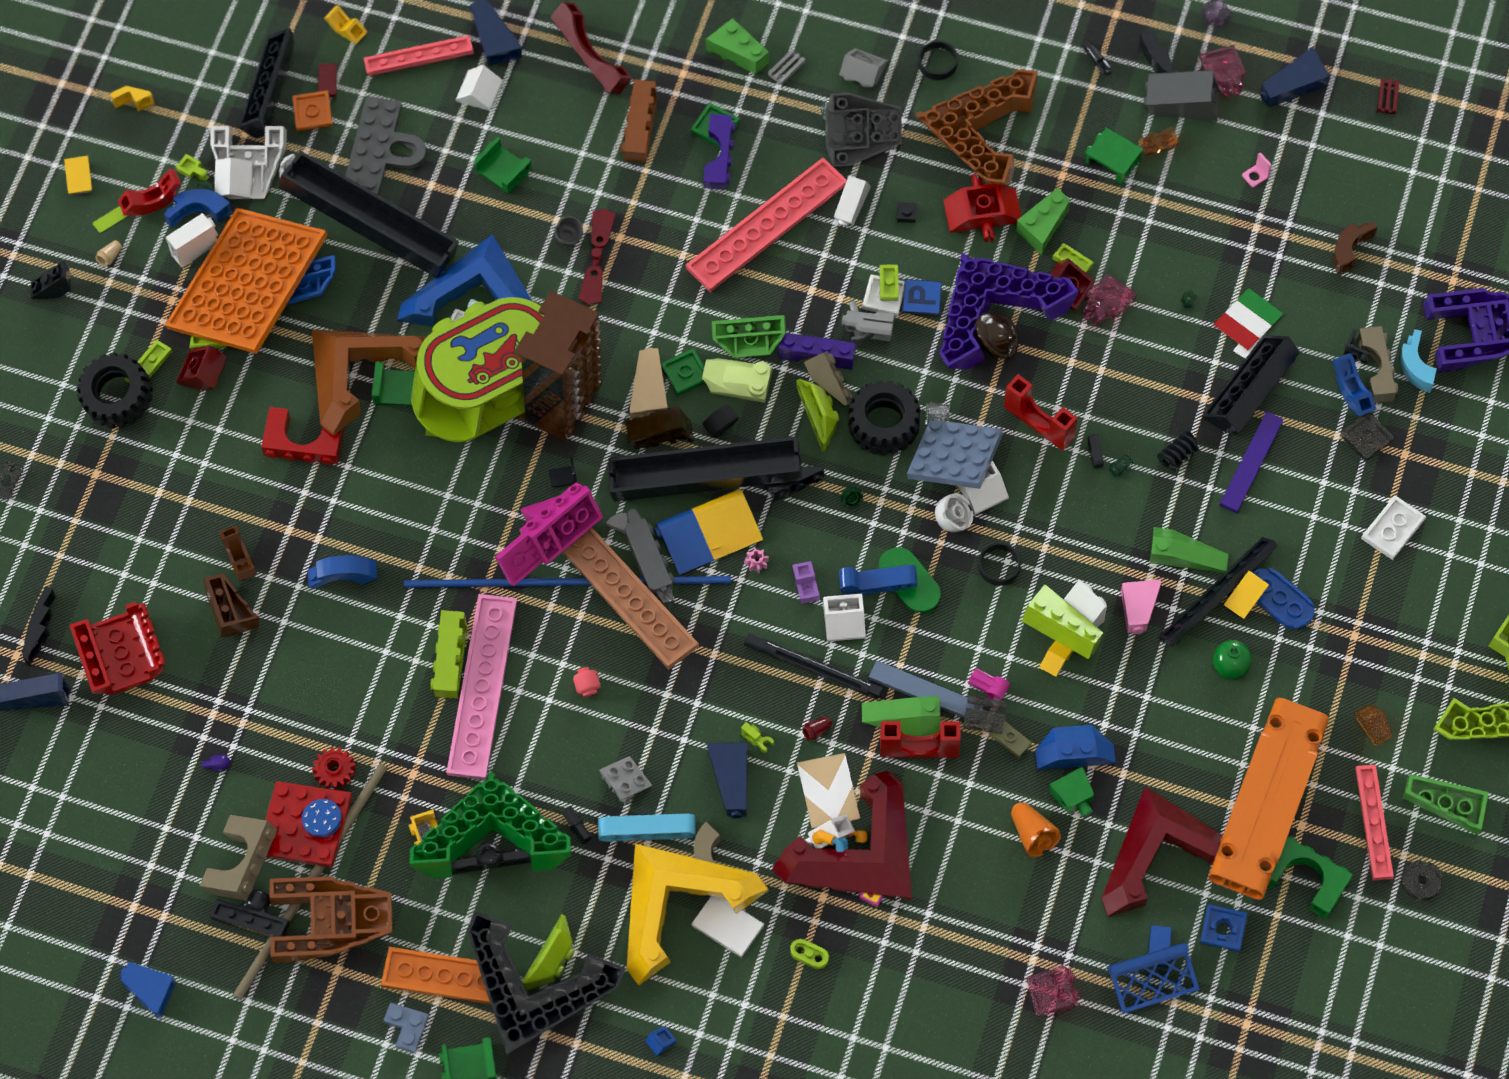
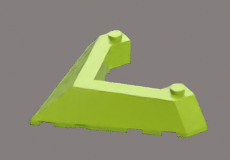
(1475, 723)

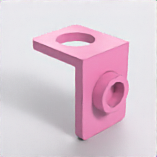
(1262, 168)

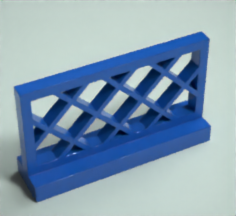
(1148, 960)

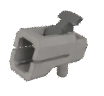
(868, 325)

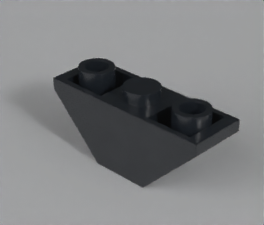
(52, 283)

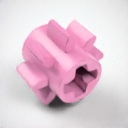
(754, 565)

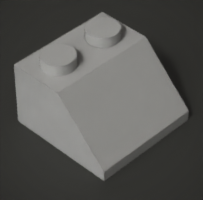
(862, 68)

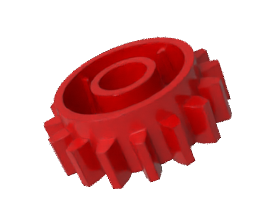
(331, 759)

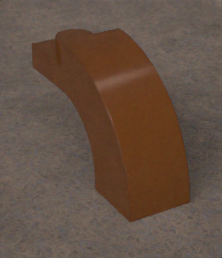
(1343, 255)
(237, 553)

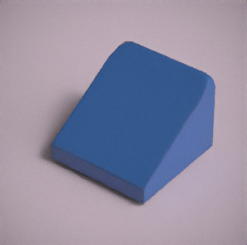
(660, 1040)

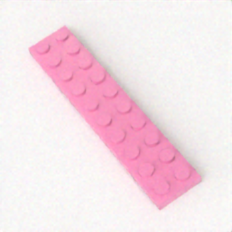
(482, 687)

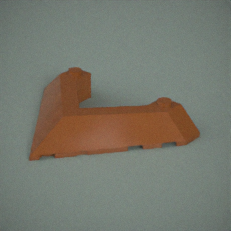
(960, 118)
(332, 363)

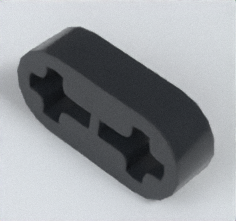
(1095, 451)

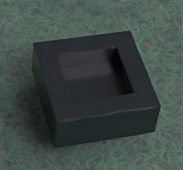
(906, 212)

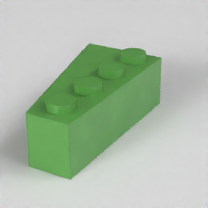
(1449, 801)

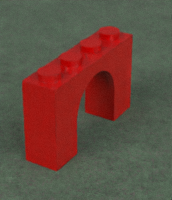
(1057, 429)
(276, 444)
(939, 745)

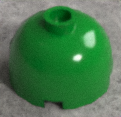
(1232, 659)

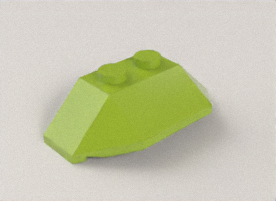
(819, 411)
(552, 957)

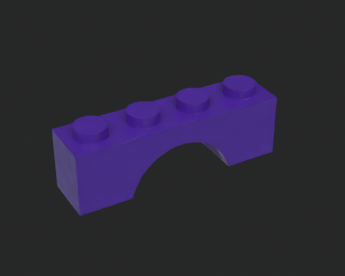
(716, 172)
(799, 346)

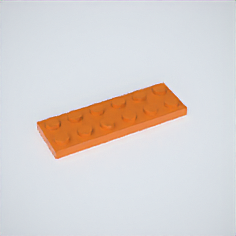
(434, 975)

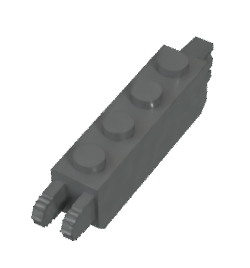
(648, 558)

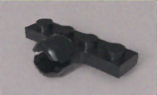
(490, 857)
(250, 915)

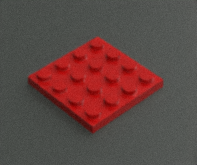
(291, 839)

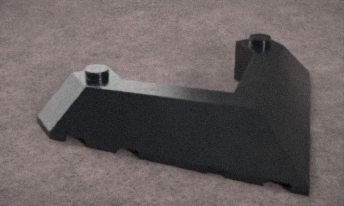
(526, 1017)

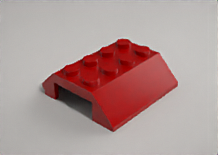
(119, 650)

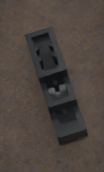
(37, 631)

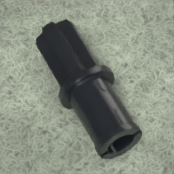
(577, 825)

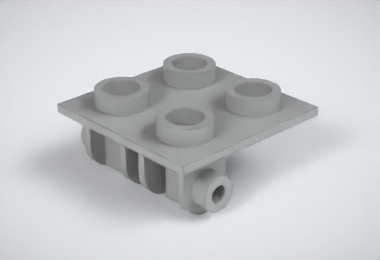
(625, 778)

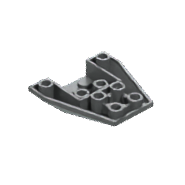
(860, 128)

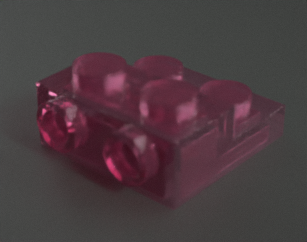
(1053, 991)

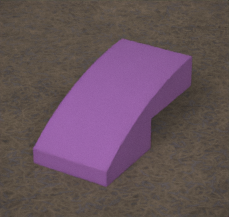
(806, 582)

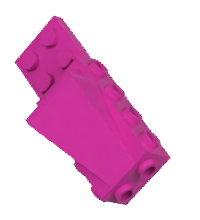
(549, 531)

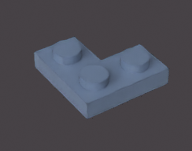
(411, 1024)

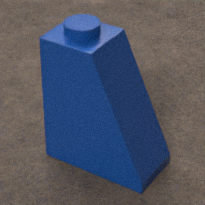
(148, 986)

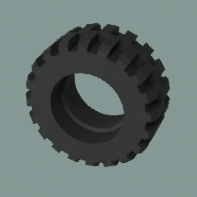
(99, 374)
(884, 439)

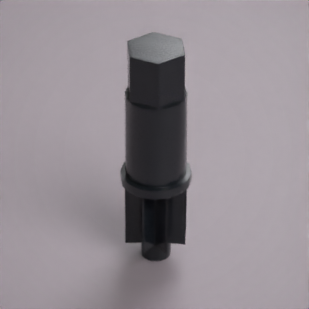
(1097, 58)

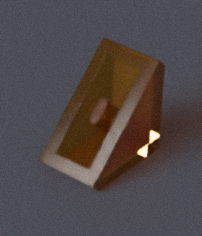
(1374, 723)

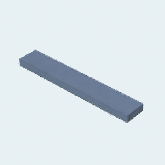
(918, 687)

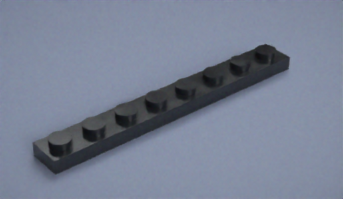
(1217, 591)

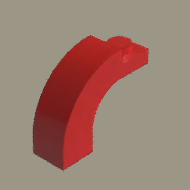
(151, 199)

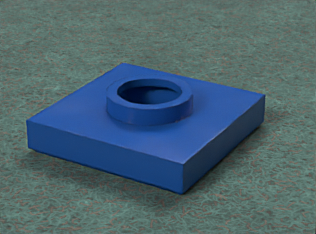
(1233, 918)

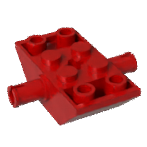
(982, 208)

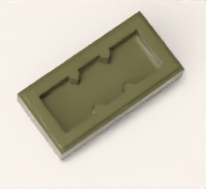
(1012, 740)

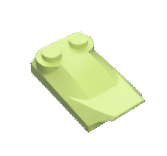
(738, 378)

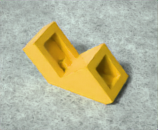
(348, 28)
(140, 98)
(1055, 658)

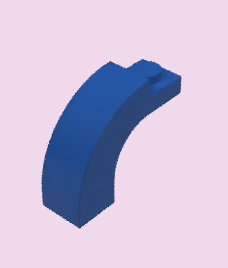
(197, 201)
(342, 568)

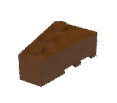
(228, 607)

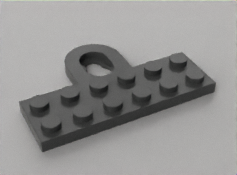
(375, 140)

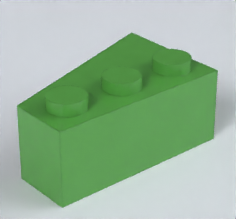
(739, 46)
(1043, 219)

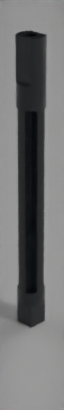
(813, 666)

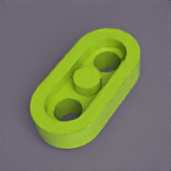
(810, 952)

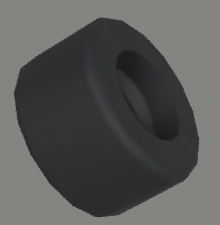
(720, 420)

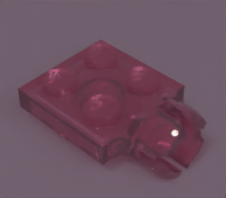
(1226, 67)
(1107, 300)

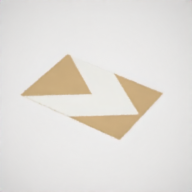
(828, 789)

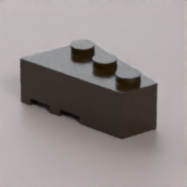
(659, 427)

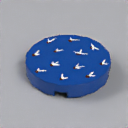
(321, 818)

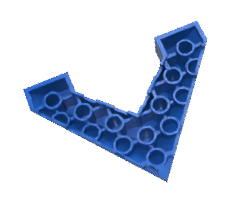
(482, 265)

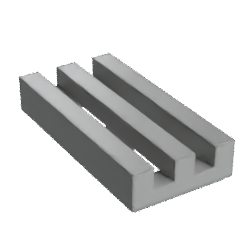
(780, 67)

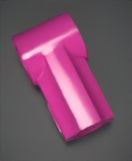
(993, 686)

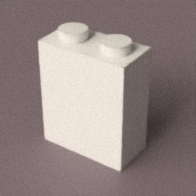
(192, 240)

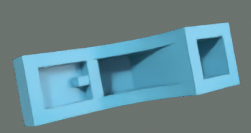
(1413, 367)

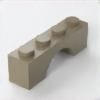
(1382, 384)

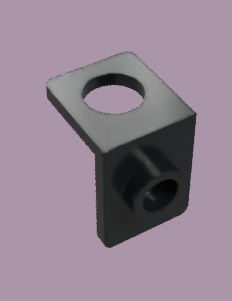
(1358, 354)
(563, 476)

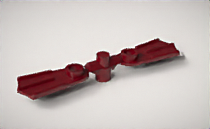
(592, 285)

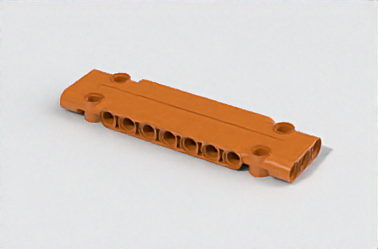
(1268, 798)

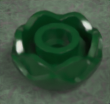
(851, 496)

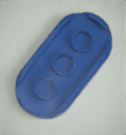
(1284, 600)

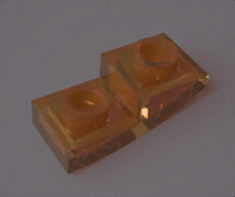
(1158, 143)

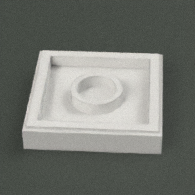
(872, 297)

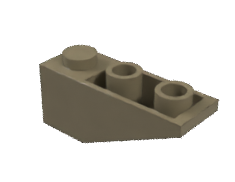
(826, 375)

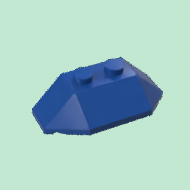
(315, 279)
(1074, 748)

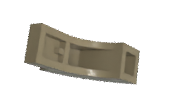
(705, 842)

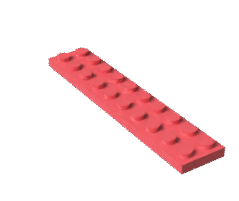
(766, 224)

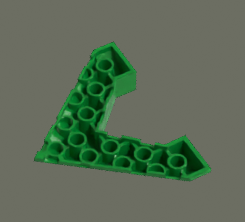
(488, 809)

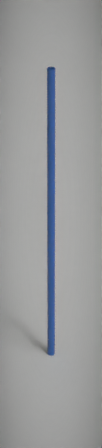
(547, 582)

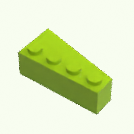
(1062, 622)
(450, 654)

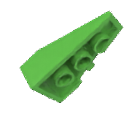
(1179, 550)
(917, 715)

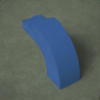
(1351, 387)

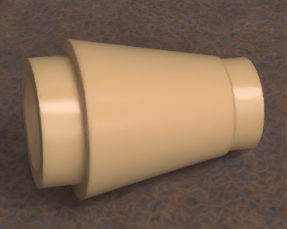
(107, 254)

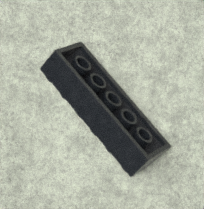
(267, 83)
(1251, 383)

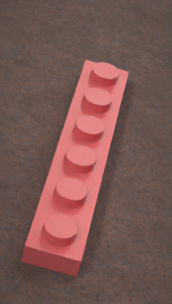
(418, 55)
(1374, 822)

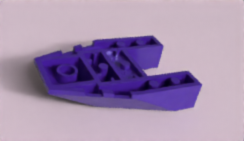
(1488, 323)

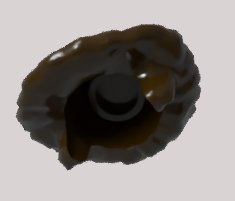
(997, 334)

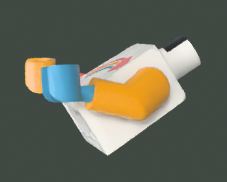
(833, 833)

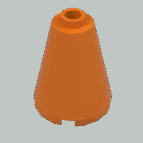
(1034, 830)

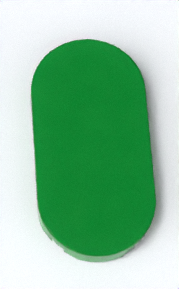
(927, 593)

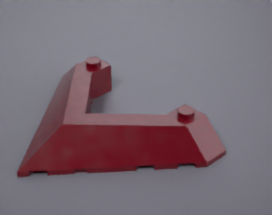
(1151, 825)
(878, 870)

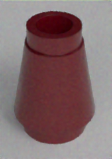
(814, 729)

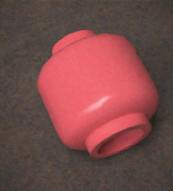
(587, 682)

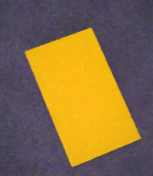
(78, 175)
(1246, 594)

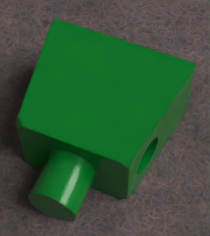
(1073, 792)

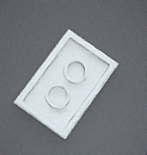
(1393, 527)
(726, 927)

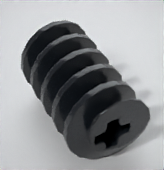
(1178, 450)

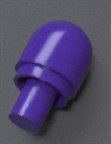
(216, 763)

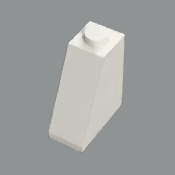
(851, 201)

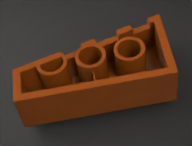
(640, 121)

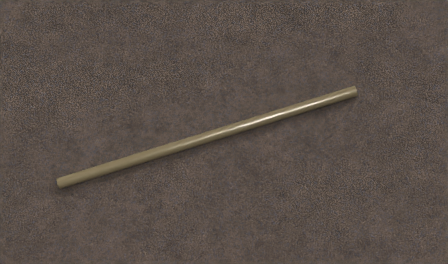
(315, 872)

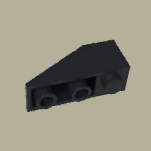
(809, 476)

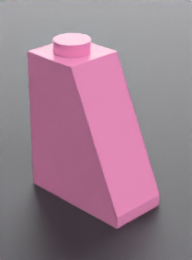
(1138, 603)

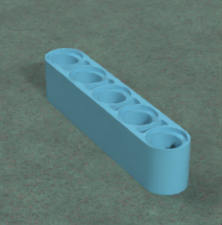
(646, 827)

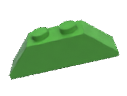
(749, 335)

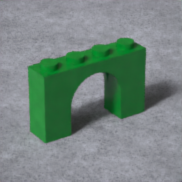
(1333, 877)

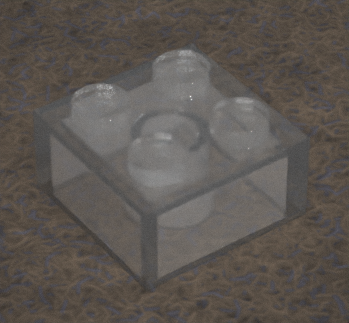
(937, 412)

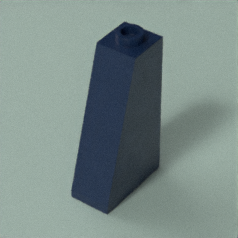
(495, 37)
(1296, 79)
(35, 692)
(730, 772)

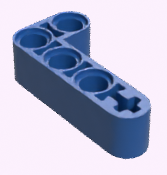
(877, 580)

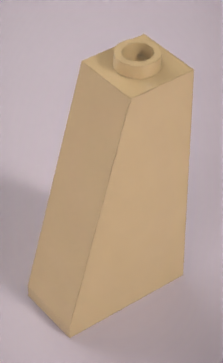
(648, 386)

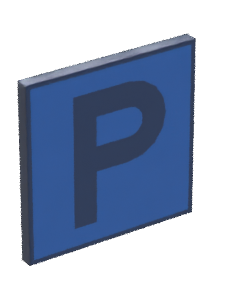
(922, 297)

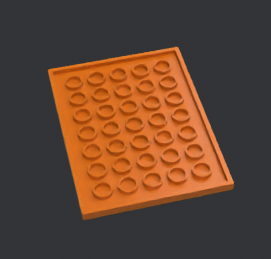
(246, 280)

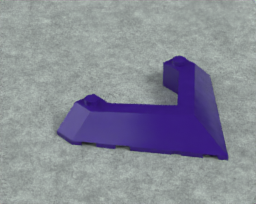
(985, 282)

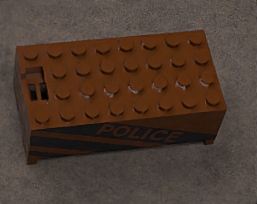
(560, 366)

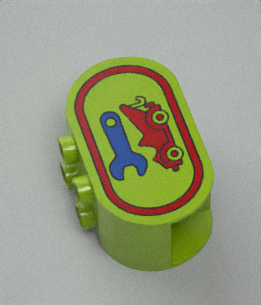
(469, 371)

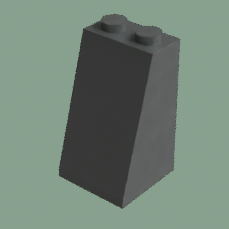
(1183, 95)

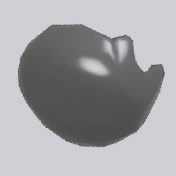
(568, 231)

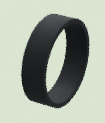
(933, 75)
(999, 582)

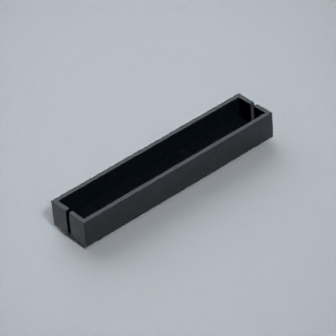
(368, 214)
(705, 469)

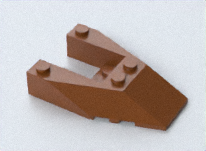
(340, 916)

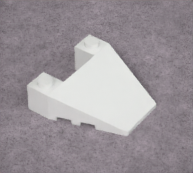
(264, 158)

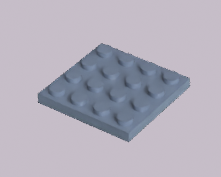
(955, 454)

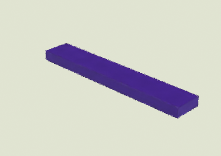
(1251, 462)

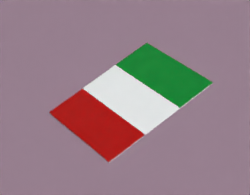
(1248, 319)

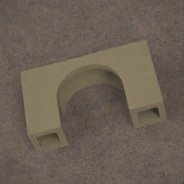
(240, 880)

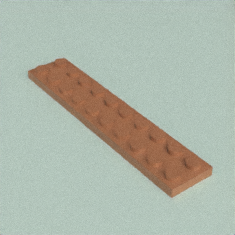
(630, 598)

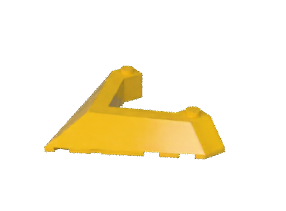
(657, 874)

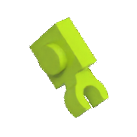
(190, 166)
(753, 735)

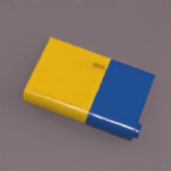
(709, 531)

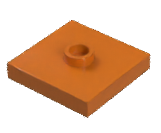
(312, 110)

